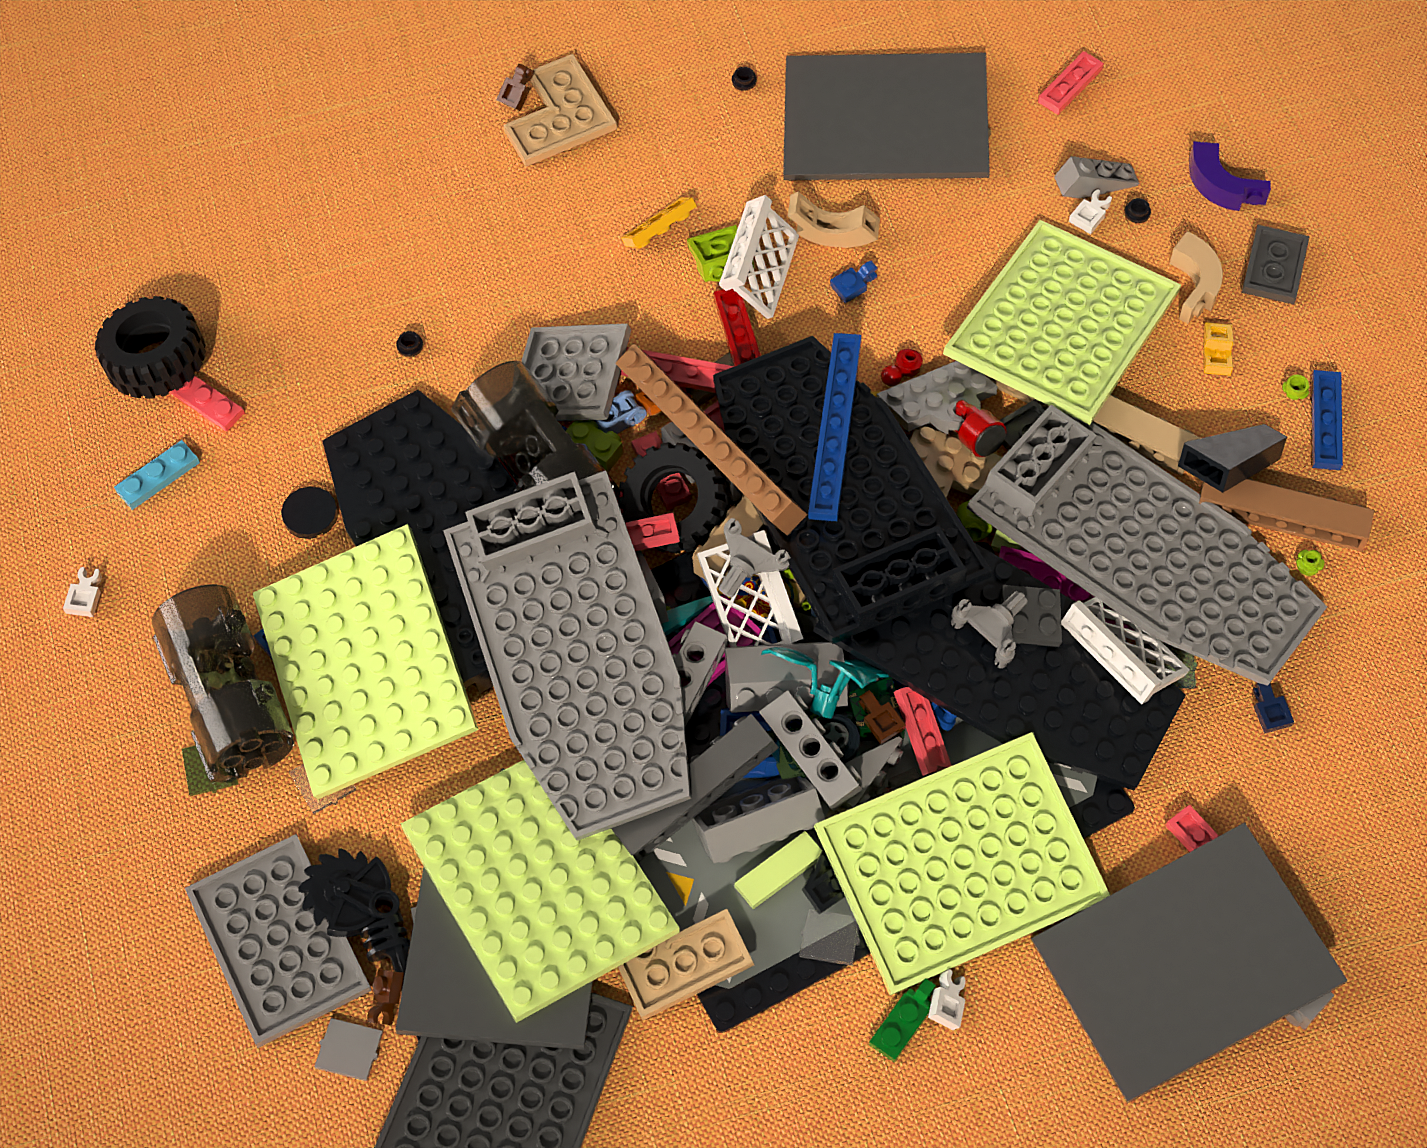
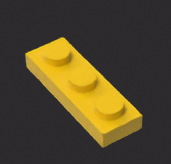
(659, 223)

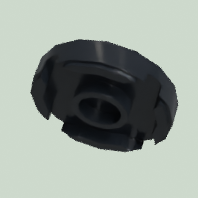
(309, 512)

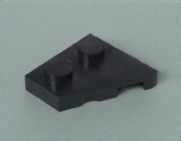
(822, 885)

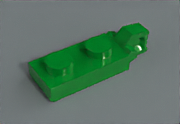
(903, 1021)

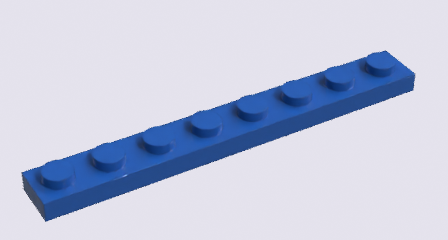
(835, 427)

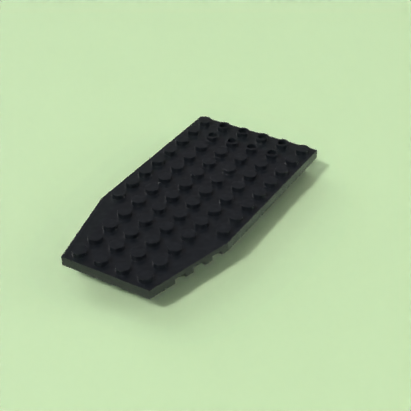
(425, 472)
(894, 528)
(1056, 693)

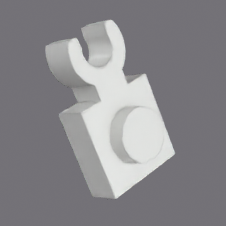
(1090, 214)
(83, 598)
(946, 1003)

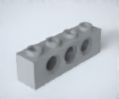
(712, 647)
(778, 716)

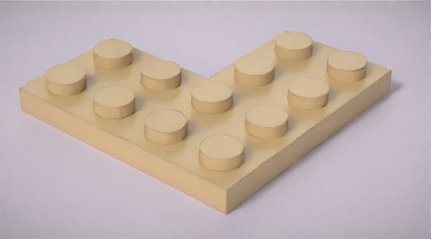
(571, 113)
(951, 461)
(686, 964)

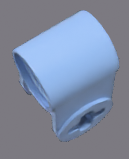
(623, 413)

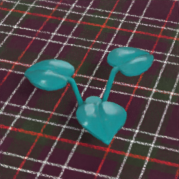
(828, 695)

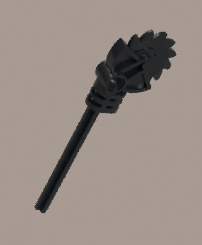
(347, 896)

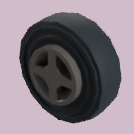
(839, 730)

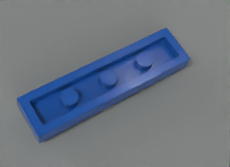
(1327, 420)

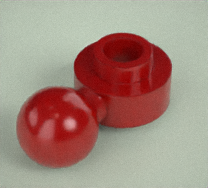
(907, 363)

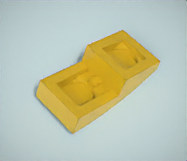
(1217, 349)

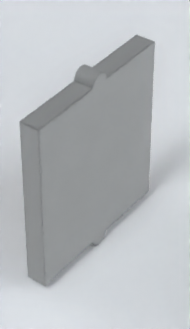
(348, 1049)

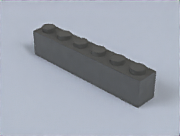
(710, 776)

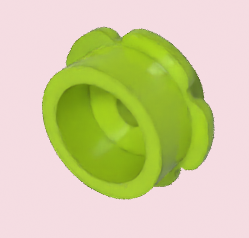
(1298, 382)
(1306, 567)

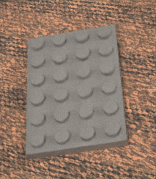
(269, 948)

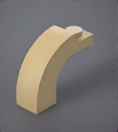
(830, 228)
(1204, 267)

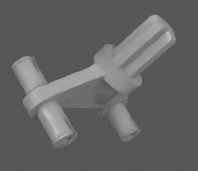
(747, 559)
(993, 623)

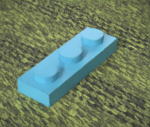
(156, 475)

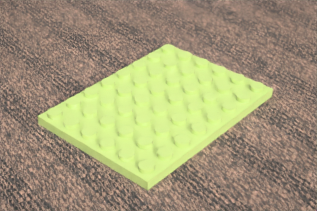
(1063, 321)
(364, 662)
(961, 862)
(531, 895)

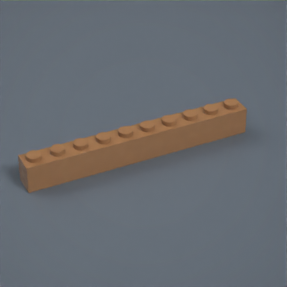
(711, 440)

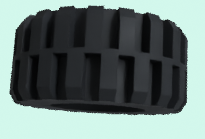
(141, 325)
(670, 460)

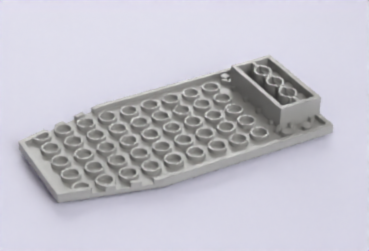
(1147, 546)
(576, 650)

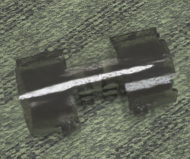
(517, 423)
(209, 653)

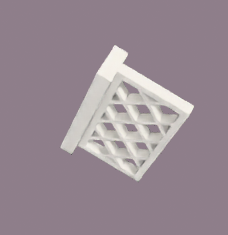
(747, 246)
(775, 595)
(1119, 656)

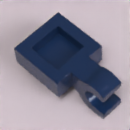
(1271, 711)

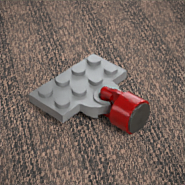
(949, 401)

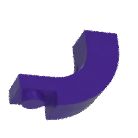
(1218, 184)

